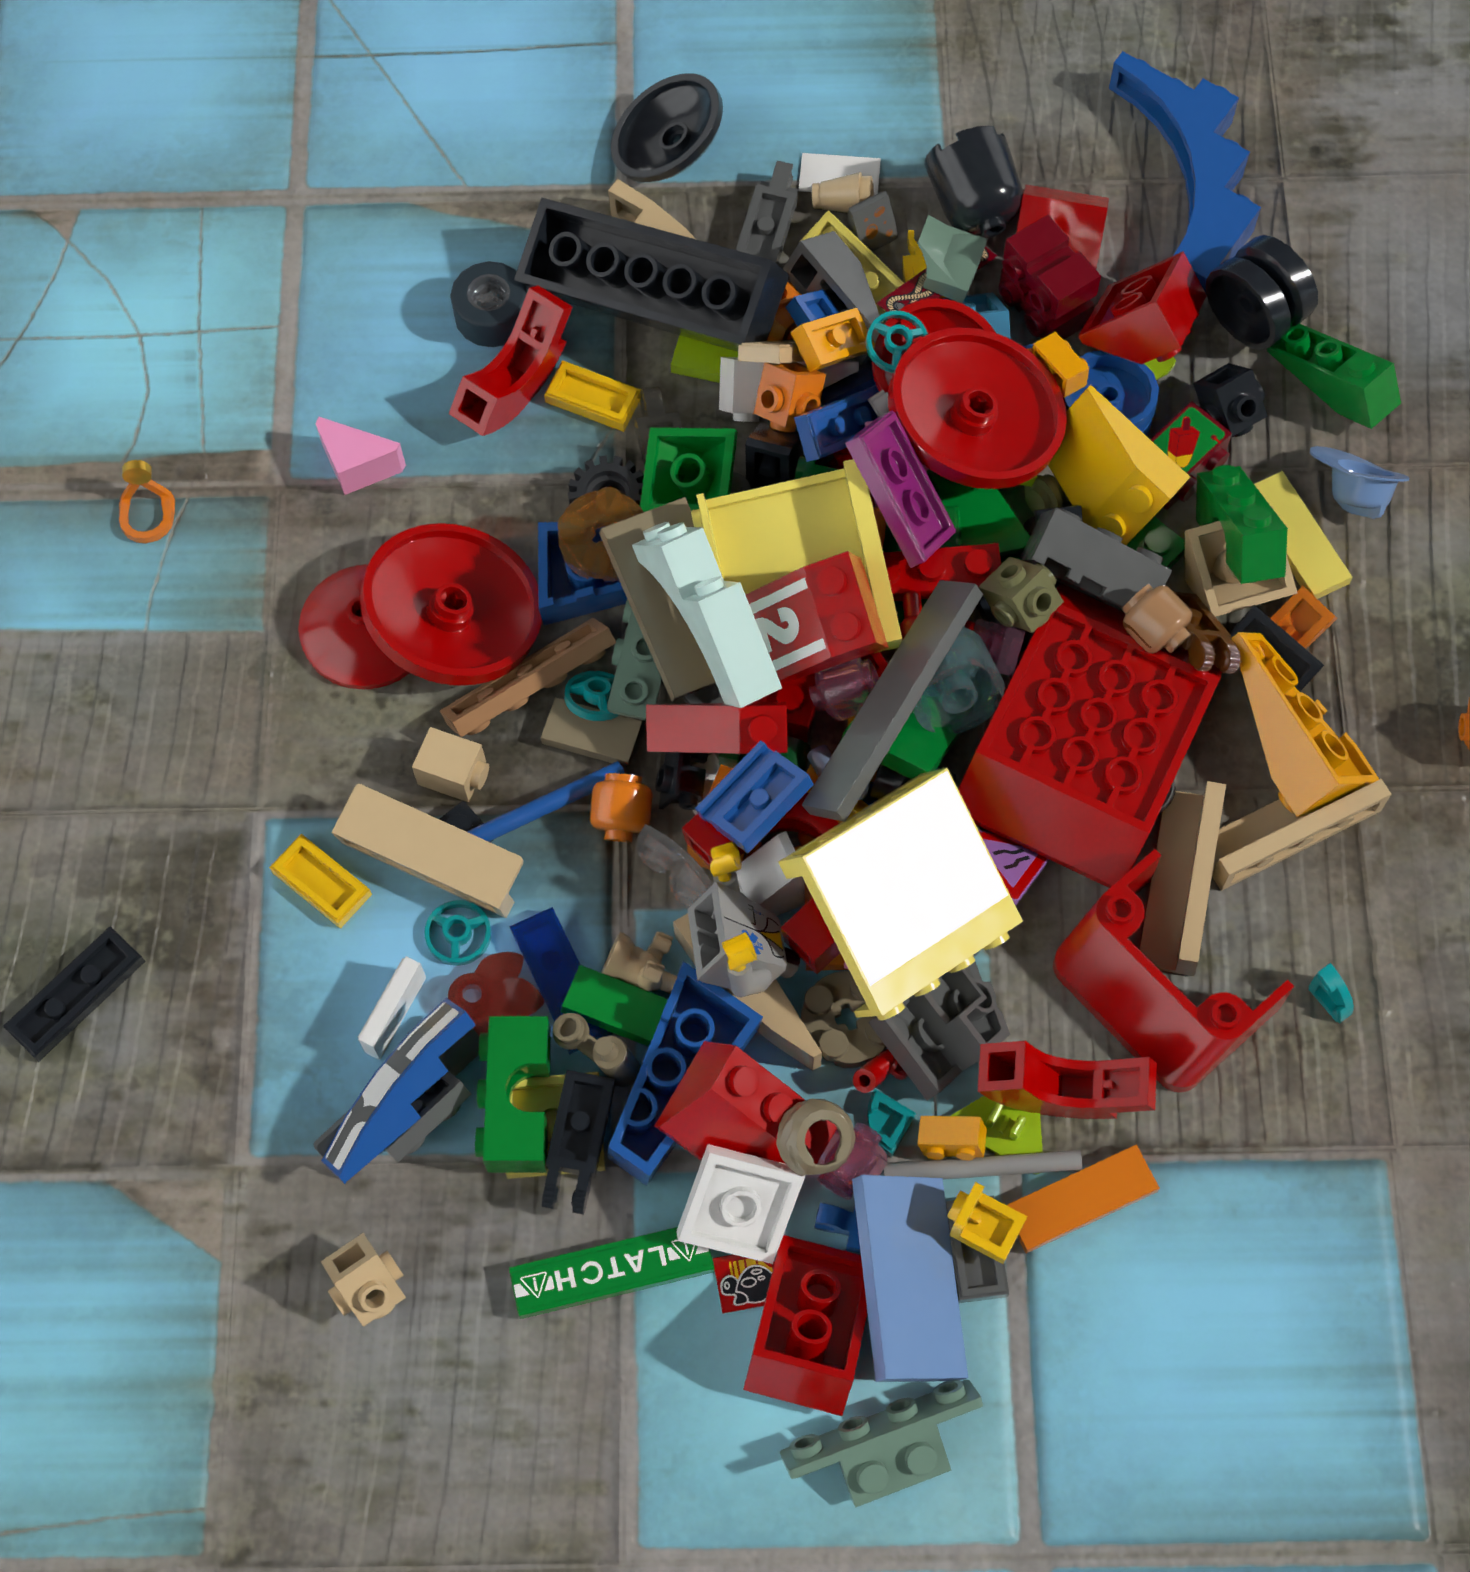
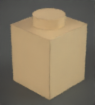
(450, 765)

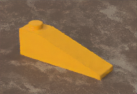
(1300, 748)

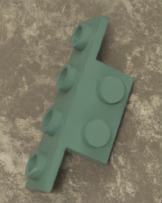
(636, 675)
(887, 1448)

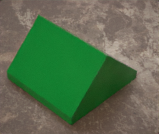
(687, 464)

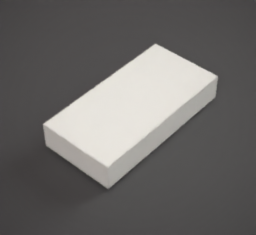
(392, 1007)

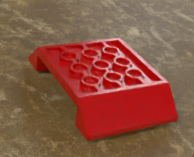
(1086, 741)

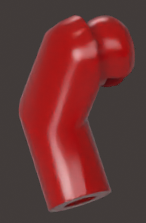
(876, 1071)

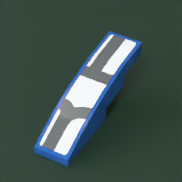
(384, 1105)

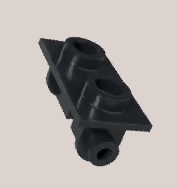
(681, 781)

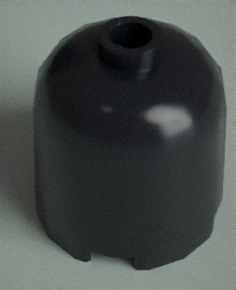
(976, 181)

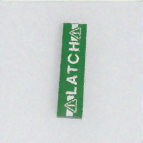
(606, 1272)

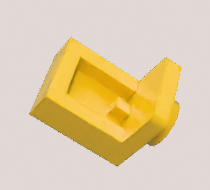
(985, 1223)

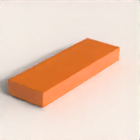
(1084, 1197)

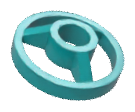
(887, 331)
(583, 685)
(456, 942)

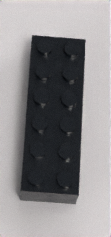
(651, 276)

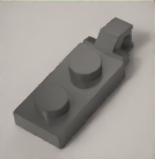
(769, 215)

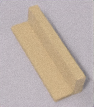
(1277, 833)
(429, 849)
(1182, 880)

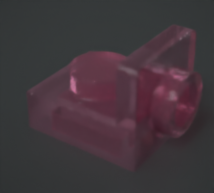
(1002, 643)

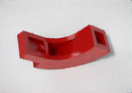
(511, 380)
(1062, 1087)

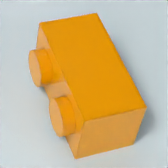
(1062, 362)
(952, 1137)

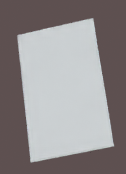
(825, 167)

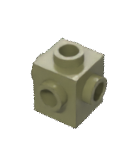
(1021, 594)

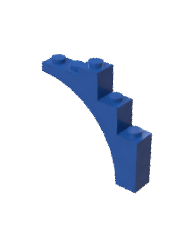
(1211, 165)

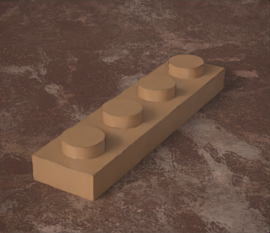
(541, 669)

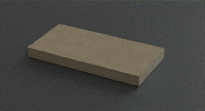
(661, 623)

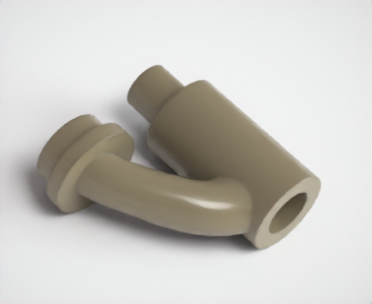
(608, 1052)

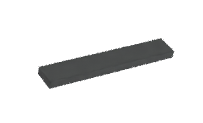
(892, 700)

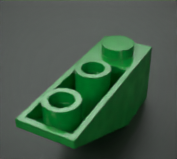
(1341, 375)

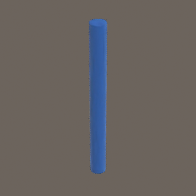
(543, 804)

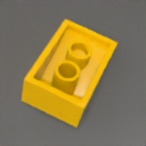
(1112, 468)

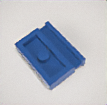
(754, 796)

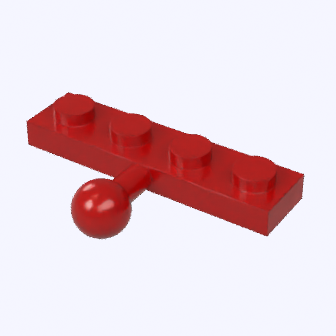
(955, 564)

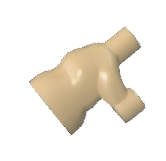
(638, 966)

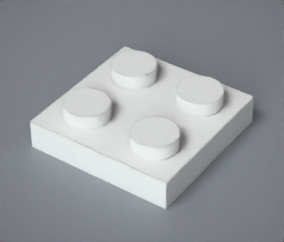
(739, 1204)

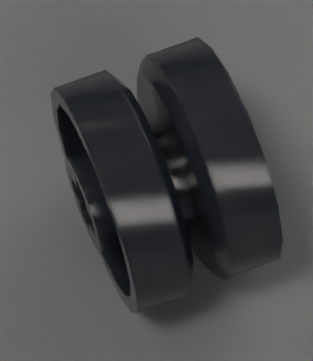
(1262, 292)

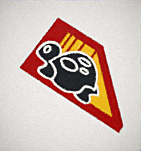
(741, 1282)

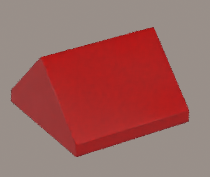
(1077, 214)

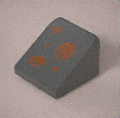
(873, 221)

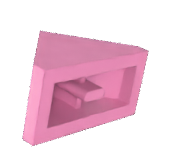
(359, 455)

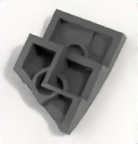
(943, 1029)

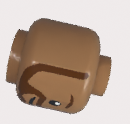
(1157, 619)

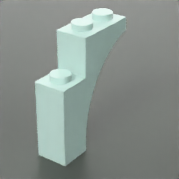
(712, 609)

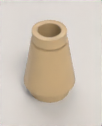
(842, 192)

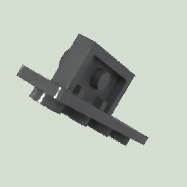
(433, 1106)

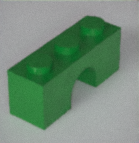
(1250, 525)
(512, 1137)

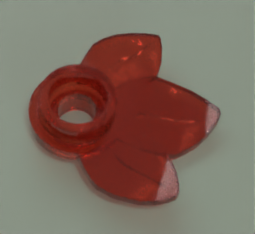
(499, 988)

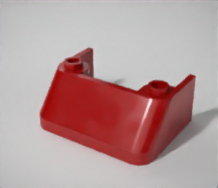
(1141, 1002)

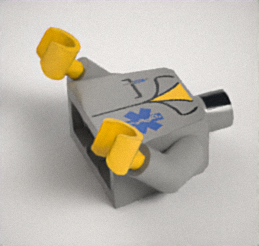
(735, 938)

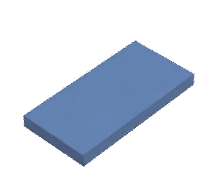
(909, 1279)

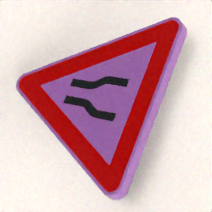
(1015, 863)

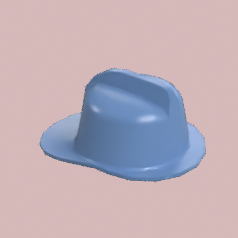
(1358, 484)

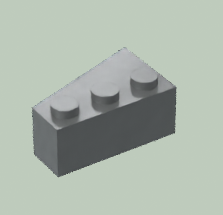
(1092, 559)

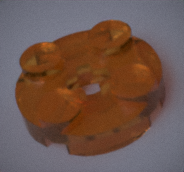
(578, 528)

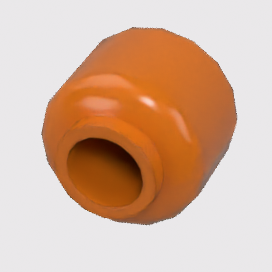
(620, 806)

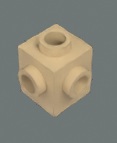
(363, 1280)

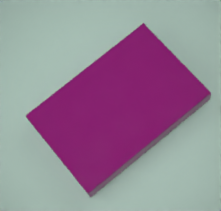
(901, 488)

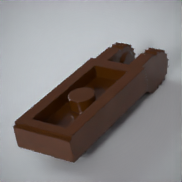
(1208, 639)

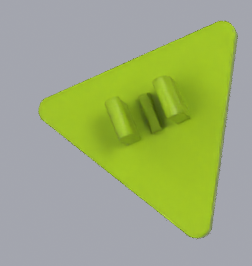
(1008, 1129)

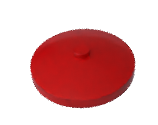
(978, 407)
(450, 604)

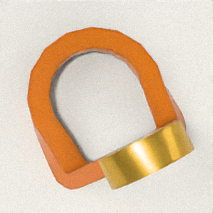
(136, 474)

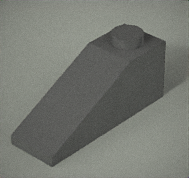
(830, 265)

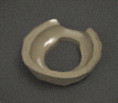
(794, 1129)

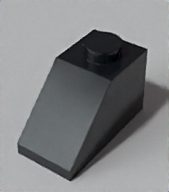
(771, 456)

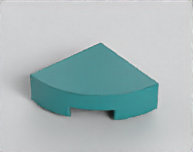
(1332, 993)
(889, 1120)

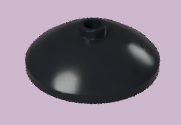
(667, 128)

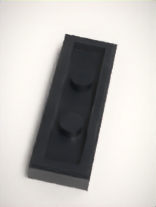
(74, 993)

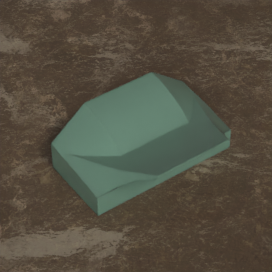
(950, 258)

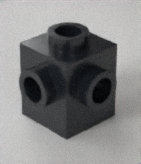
(1232, 398)

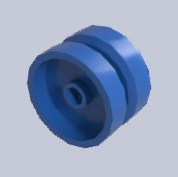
(1124, 384)

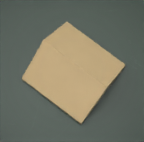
(1215, 582)

